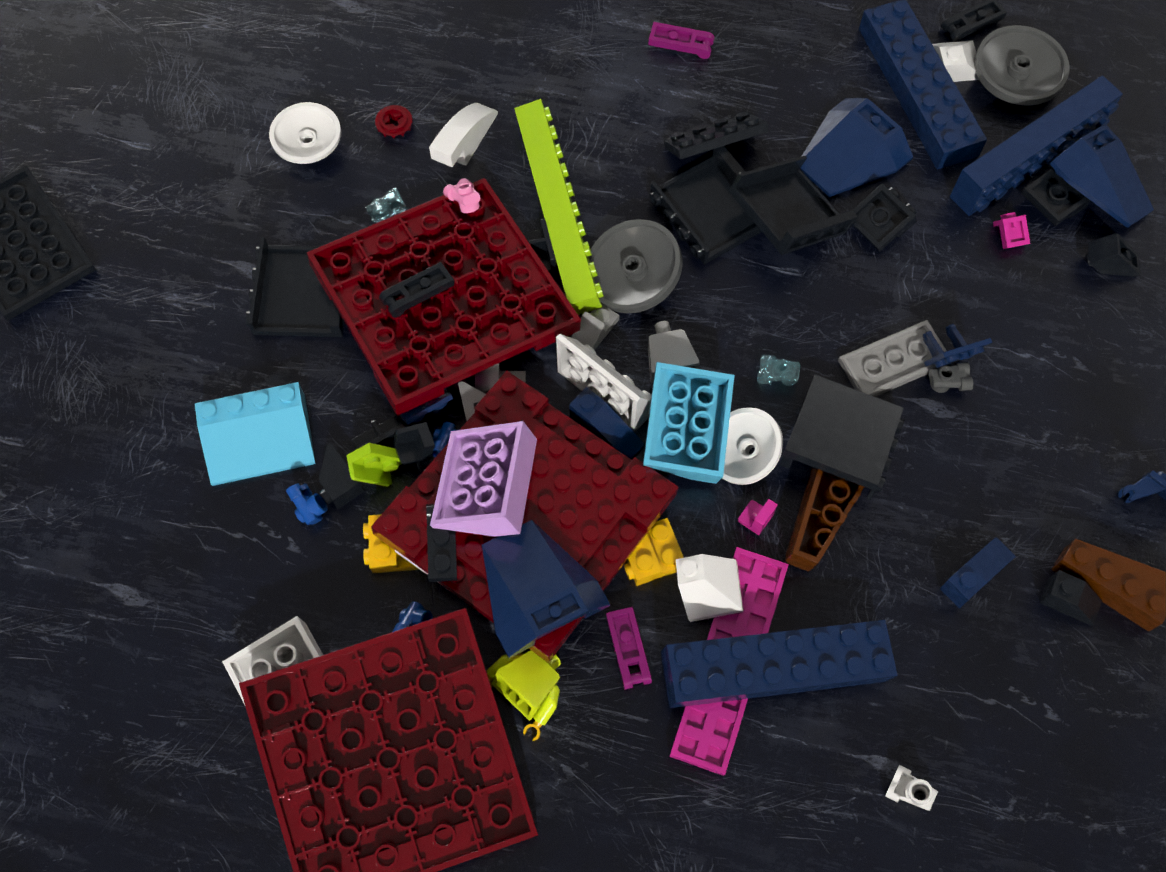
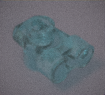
(386, 206)
(778, 370)

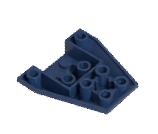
(855, 147)
(1105, 175)
(535, 587)

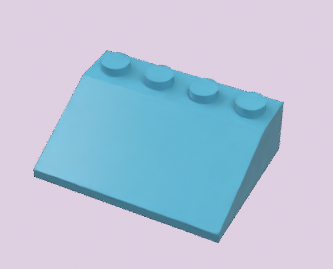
(689, 422)
(255, 433)

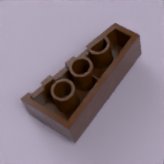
(819, 517)
(1119, 582)

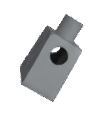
(670, 348)

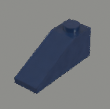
(605, 423)
(977, 572)

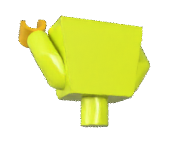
(528, 685)

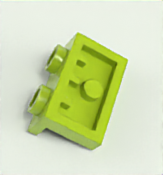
(373, 464)

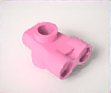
(464, 194)

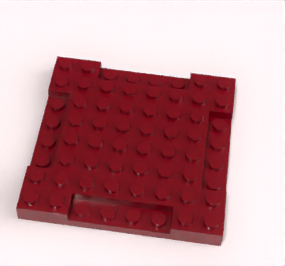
(494, 311)
(578, 494)
(389, 754)

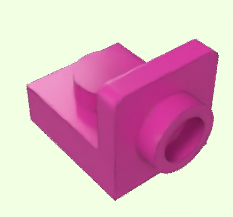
(1013, 230)
(757, 516)

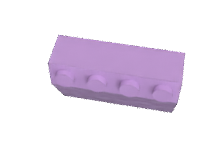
(485, 480)

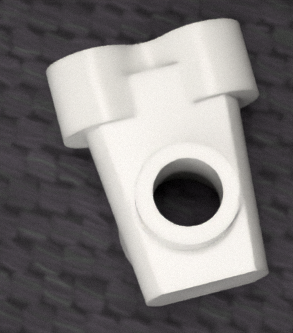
(905, 785)

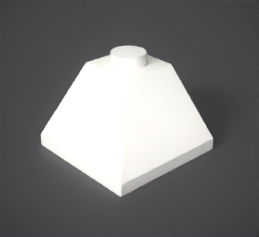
(958, 59)
(709, 586)

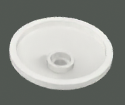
(305, 124)
(749, 430)

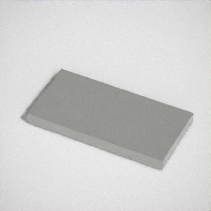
(890, 361)

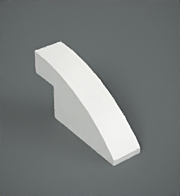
(462, 135)

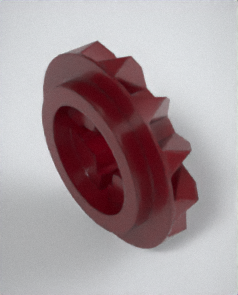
(396, 113)

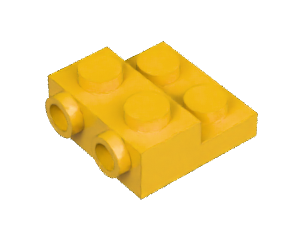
(654, 555)
(381, 556)

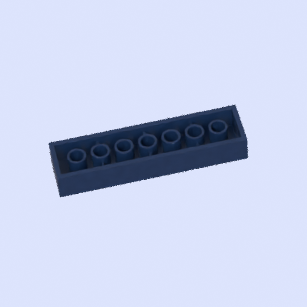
(922, 84)
(1035, 146)
(777, 663)

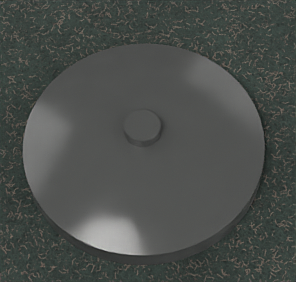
(1021, 65)
(636, 265)

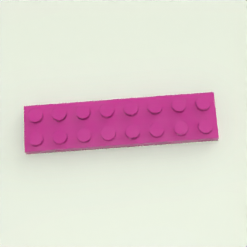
(711, 729)

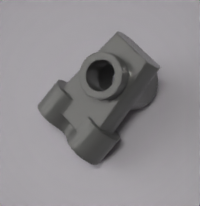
(951, 377)

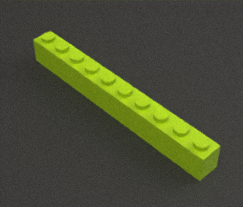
(558, 209)

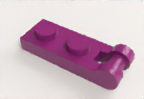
(681, 39)
(628, 647)

